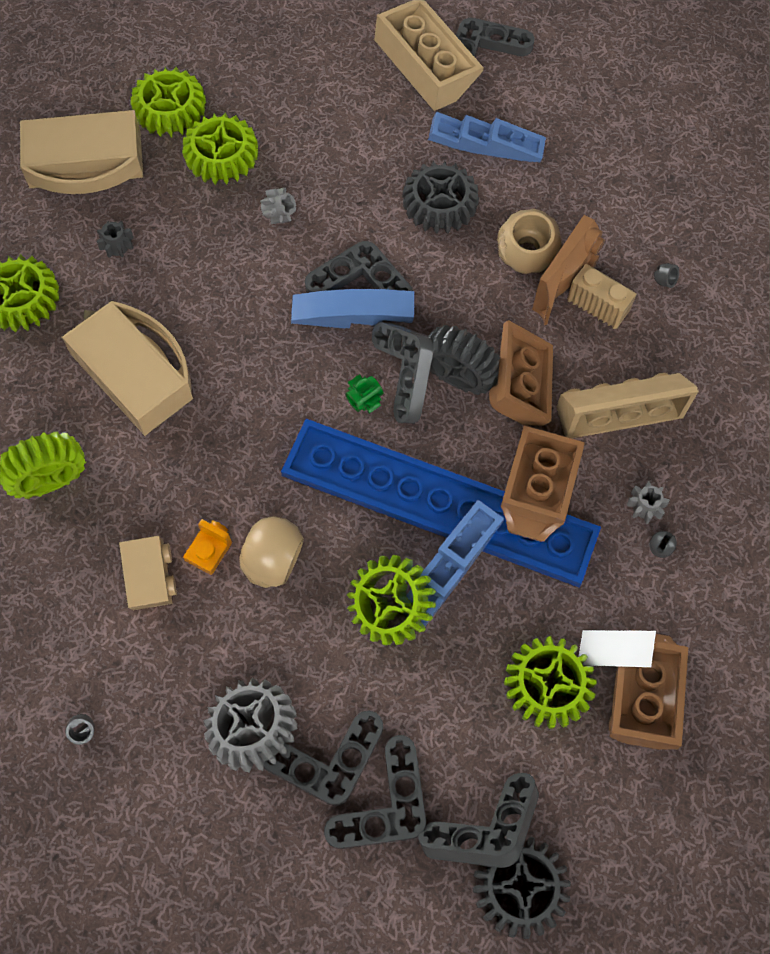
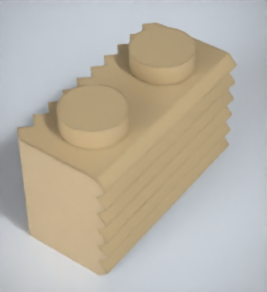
(601, 296)

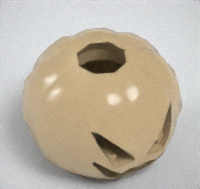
(534, 228)
(270, 551)

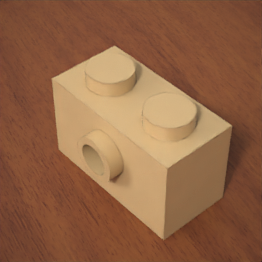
(147, 572)

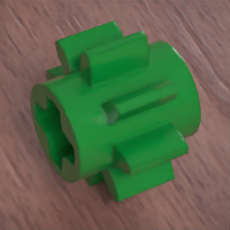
(364, 393)

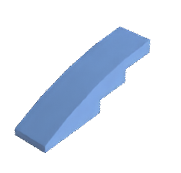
(493, 139)
(353, 306)
(459, 553)

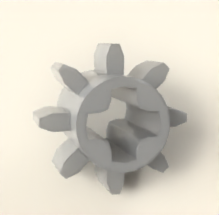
(278, 205)
(643, 507)

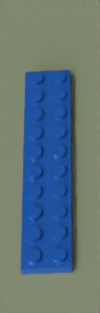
(428, 498)

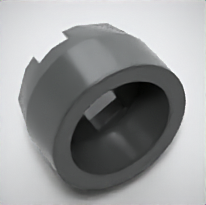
(667, 275)
(656, 540)
(84, 733)

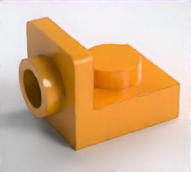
(208, 546)

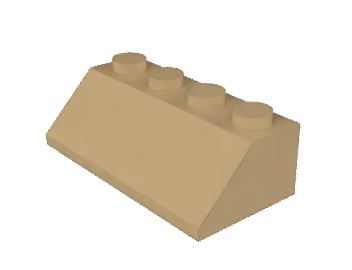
(427, 52)
(625, 404)

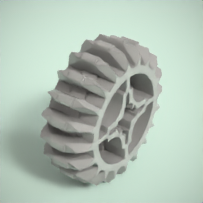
(253, 705)

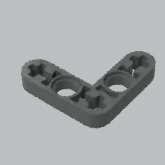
(484, 29)
(358, 267)
(409, 395)
(323, 773)
(390, 816)
(489, 838)

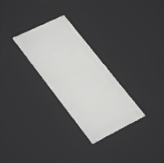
(618, 648)

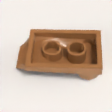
(577, 251)
(524, 377)
(540, 483)
(651, 699)

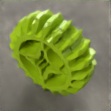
(162, 98)
(220, 148)
(21, 302)
(41, 465)
(377, 623)
(563, 687)

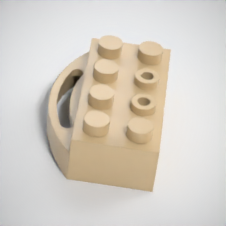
(81, 152)
(131, 364)

